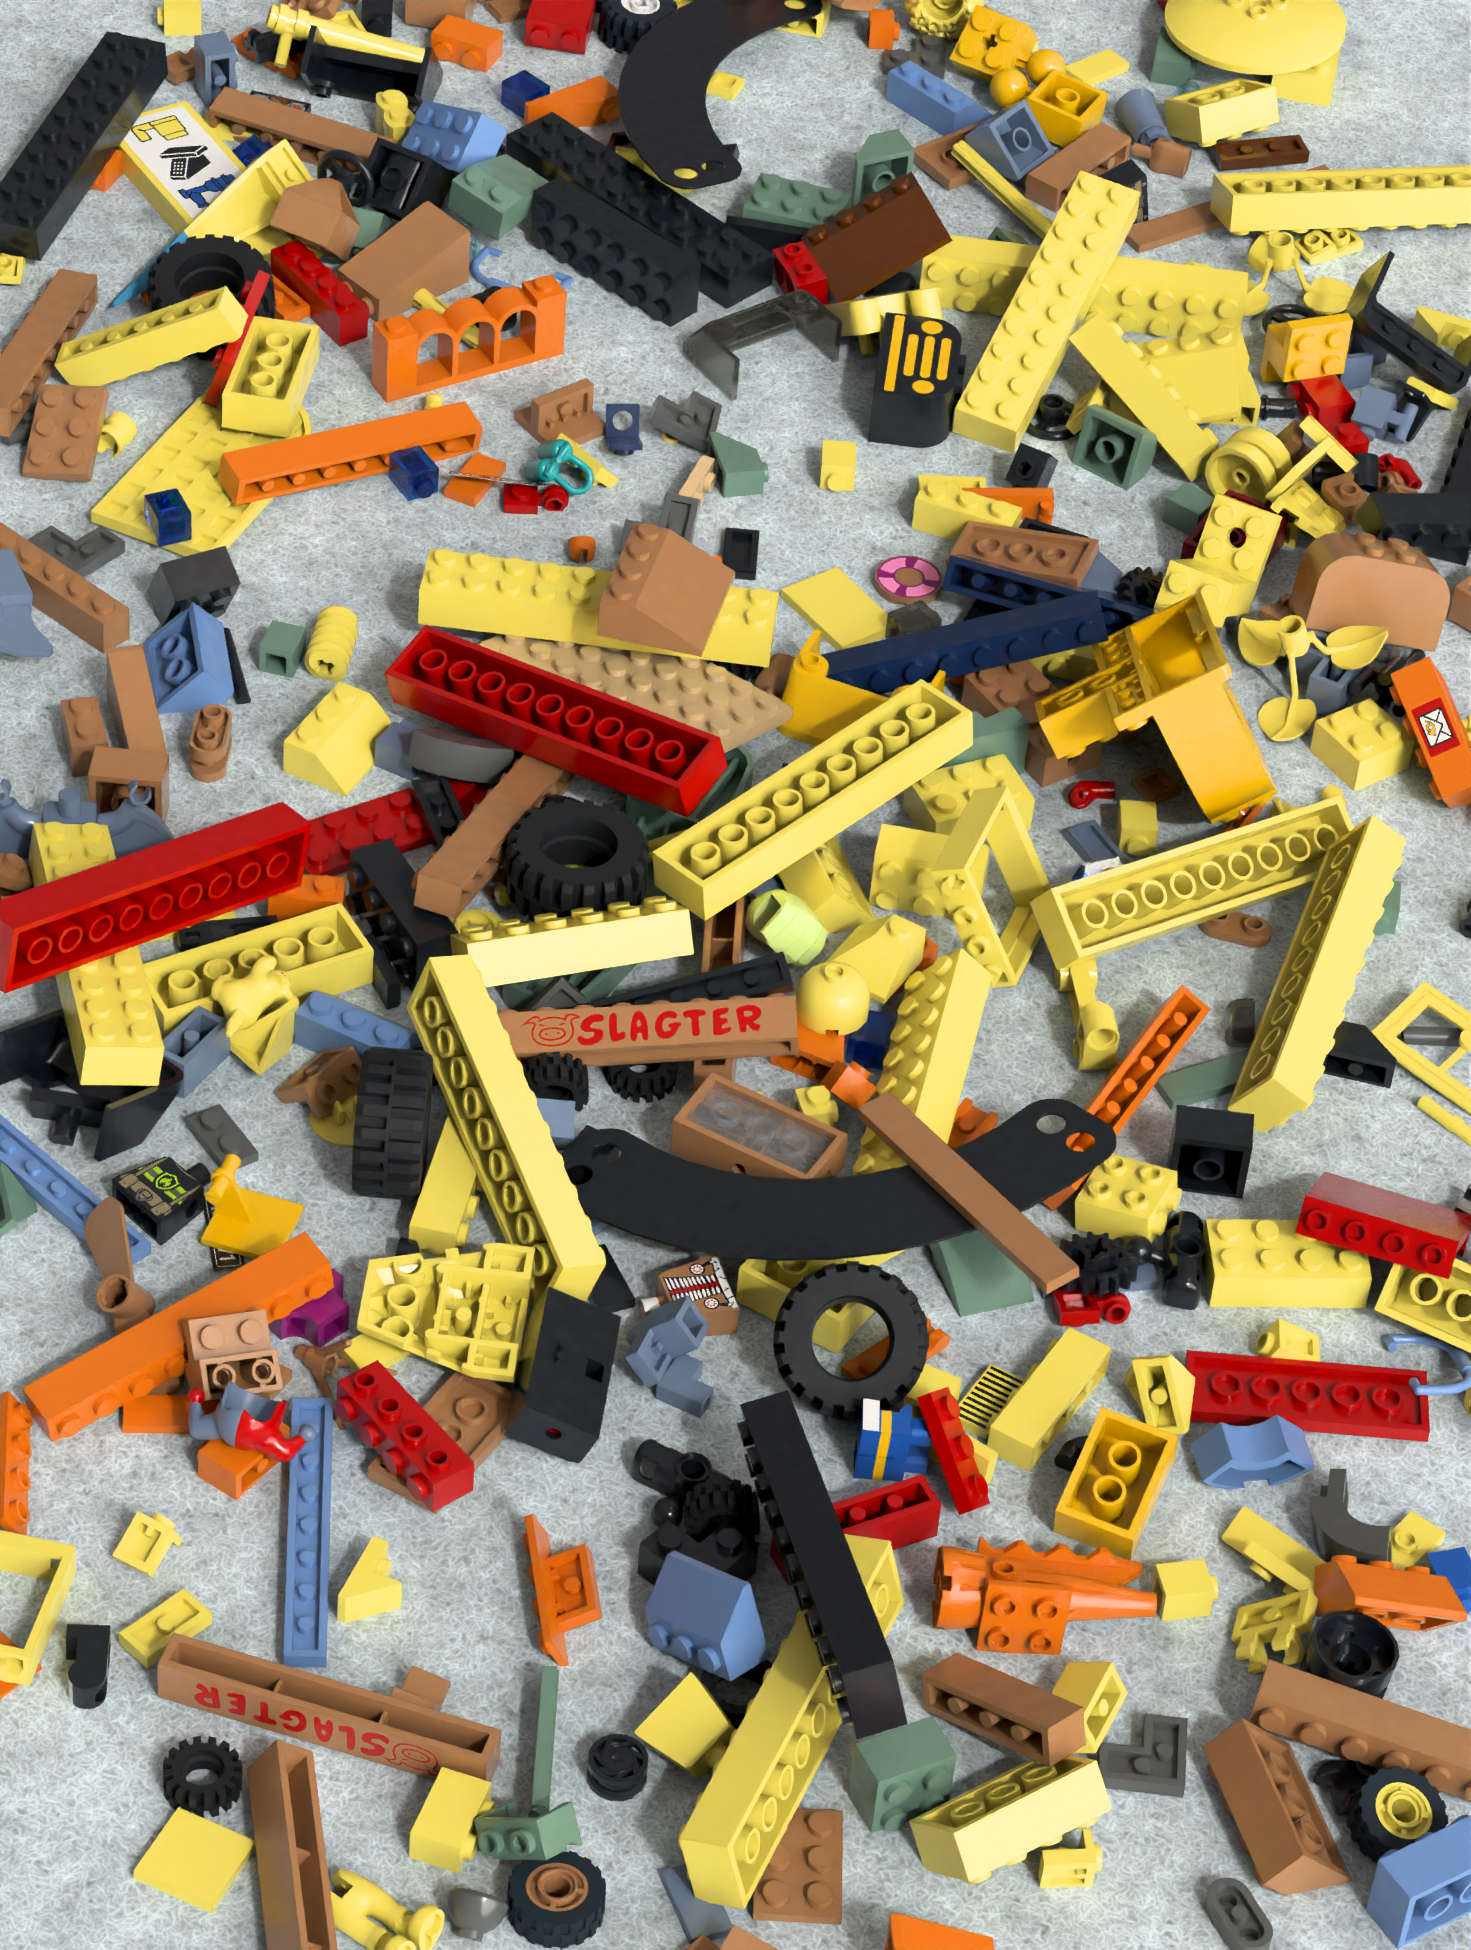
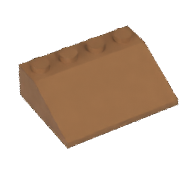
(663, 592)

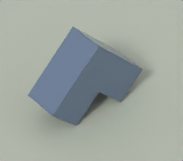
(682, 1389)

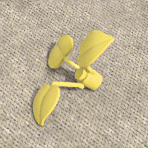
(1277, 253)
(1265, 640)

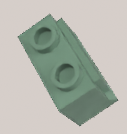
(533, 1837)

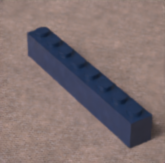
(1020, 589)
(972, 644)

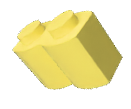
(392, 115)

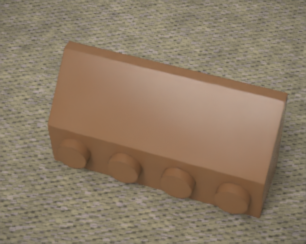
(1274, 1810)

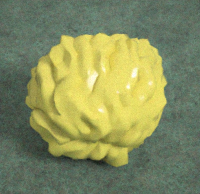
(940, 17)

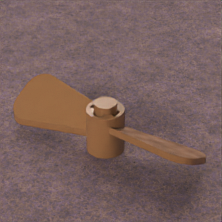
(118, 1292)

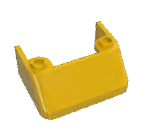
(824, 704)

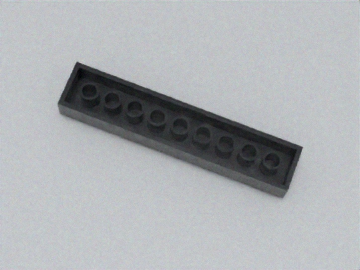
(77, 141)
(729, 261)
(821, 1566)

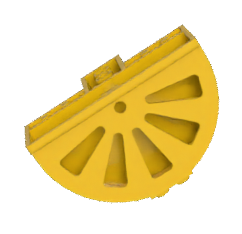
(1179, 675)

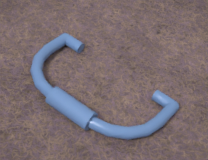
(566, 280)
(1457, 1356)

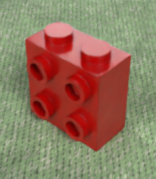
(560, 24)

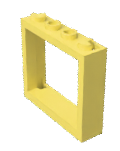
(994, 816)
(35, 1558)

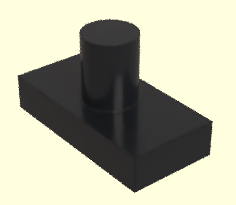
(67, 1111)

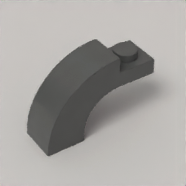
(460, 756)
(1340, 1533)

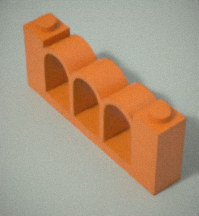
(399, 338)

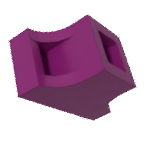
(318, 1319)

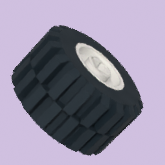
(627, 21)

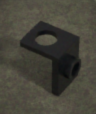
(1416, 397)

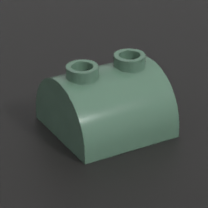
(1114, 447)

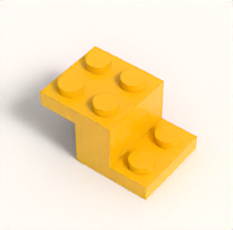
(1306, 348)

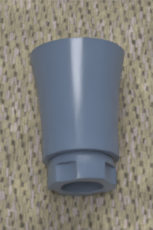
(1141, 117)

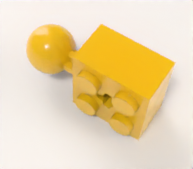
(998, 43)
(1059, 103)

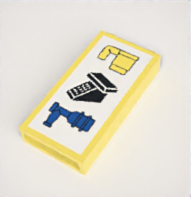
(177, 162)

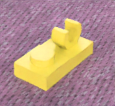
(1093, 396)

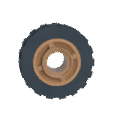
(556, 1900)

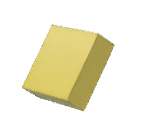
(725, 85)

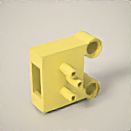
(868, 314)

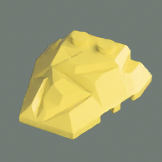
(453, 1307)

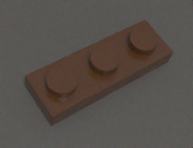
(1260, 152)

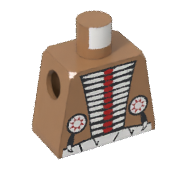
(706, 1287)

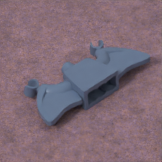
(17, 629)
(130, 826)

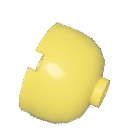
(833, 998)

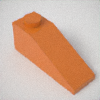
(580, 104)

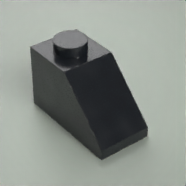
(1359, 1056)

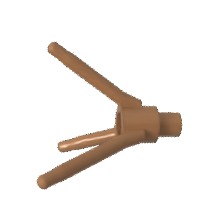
(323, 1363)

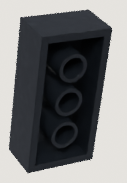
(385, 904)

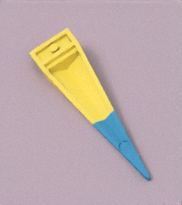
(241, 207)

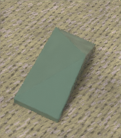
(15, 1201)

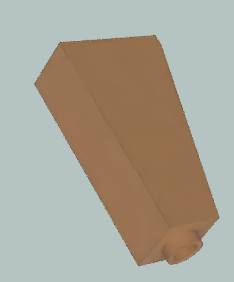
(133, 700)

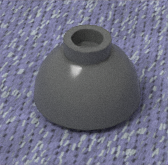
(475, 1912)

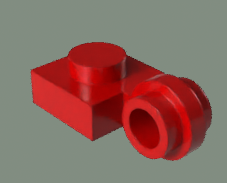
(525, 499)
(1077, 1310)

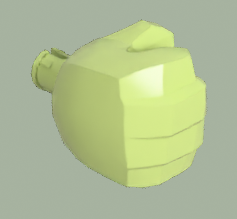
(786, 926)

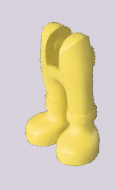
(366, 1899)

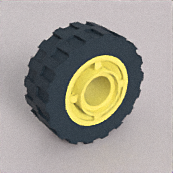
(1395, 1793)

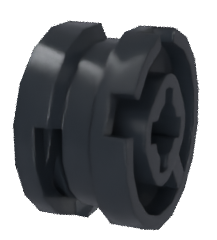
(617, 1770)

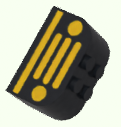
(916, 381)

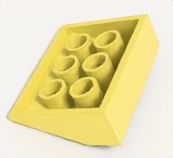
(1202, 368)

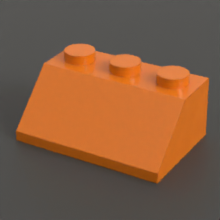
(1394, 1597)

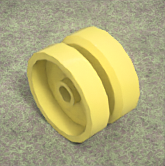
(1248, 464)

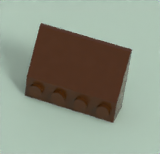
(876, 238)

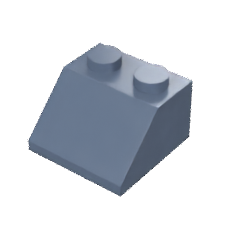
(1011, 141)

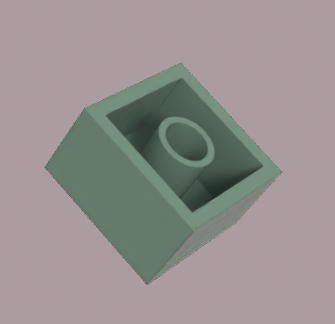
(901, 1774)

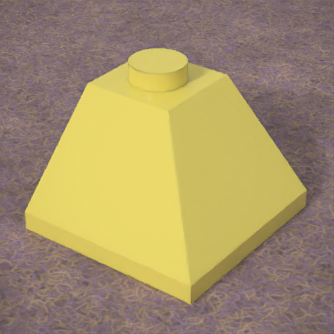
(883, 953)

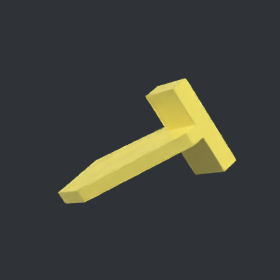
(1326, 445)

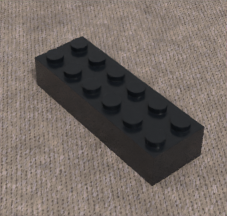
(615, 251)

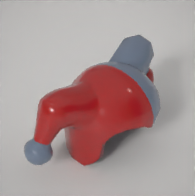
(246, 1423)

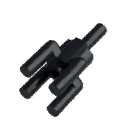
(1382, 680)

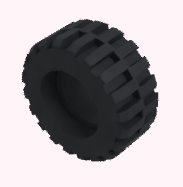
(204, 266)
(580, 836)
(392, 1123)
(839, 1285)

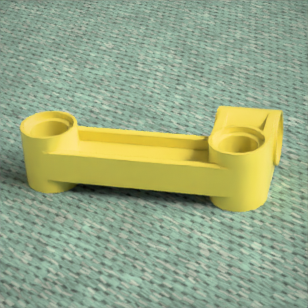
(1094, 1020)

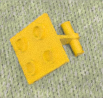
(245, 1219)

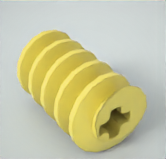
(332, 643)

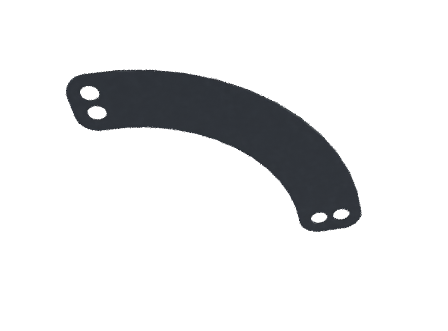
(668, 80)
(825, 1217)

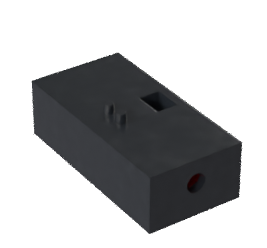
(563, 1376)

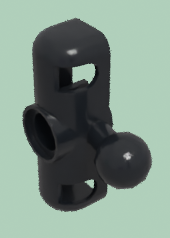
(1179, 1260)
(673, 1478)

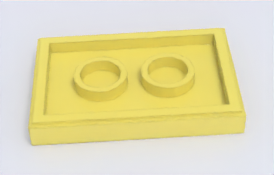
(837, 609)

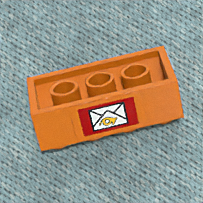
(1438, 729)

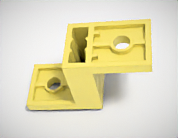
(1219, 570)

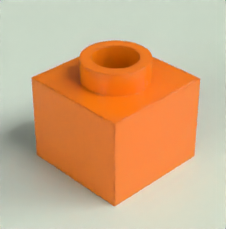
(882, 29)
(849, 1084)

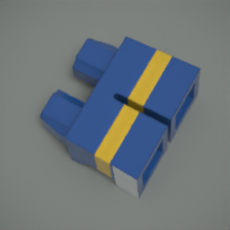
(890, 1443)

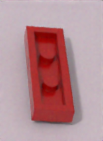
(954, 1450)

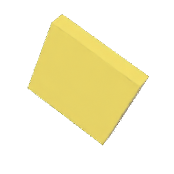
(194, 1860)

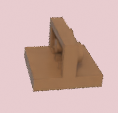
(563, 411)

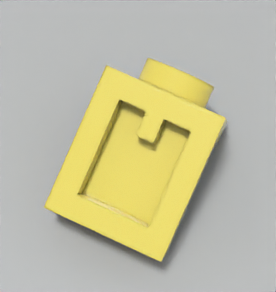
(1288, 1342)
(146, 1542)
(1071, 1866)

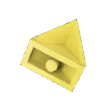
(268, 1038)
(1162, 1391)

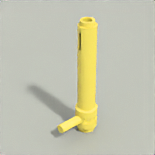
(296, 26)

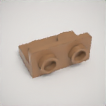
(324, 1080)

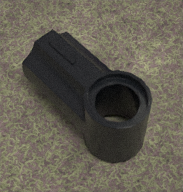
(1365, 472)

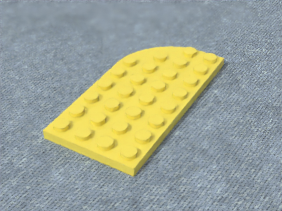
(190, 461)

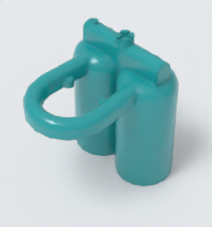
(547, 469)

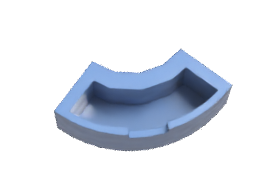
(1256, 1452)

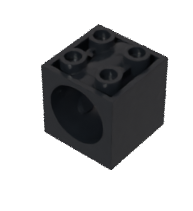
(404, 180)

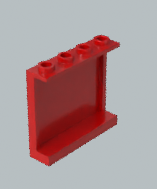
(1384, 1224)

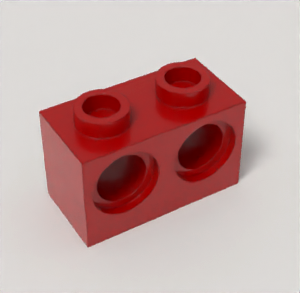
(798, 270)

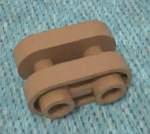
(210, 743)

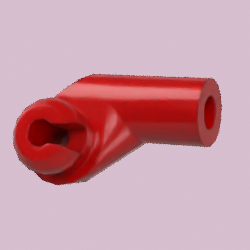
(1388, 462)
(1087, 791)

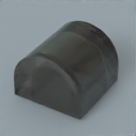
(1240, 1023)

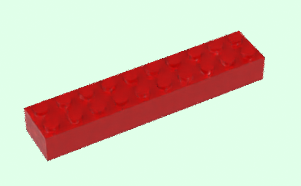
(557, 720)
(150, 894)

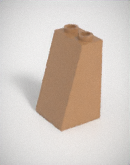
(415, 254)

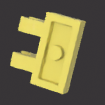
(1277, 1621)

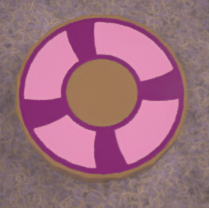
(908, 580)

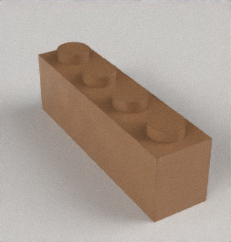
(1093, 153)
(1004, 1709)

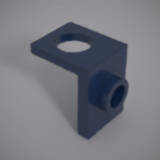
(623, 441)

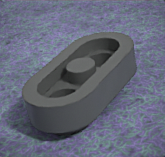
(1242, 1919)

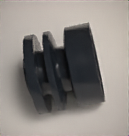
(1352, 1652)

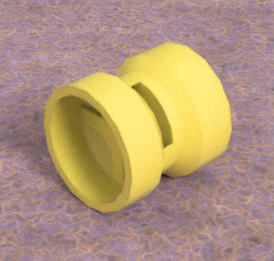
(116, 433)

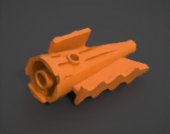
(1029, 1595)

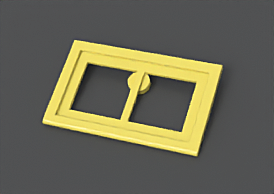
(1435, 1076)

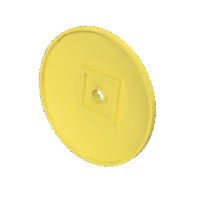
(1257, 34)

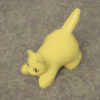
(248, 997)

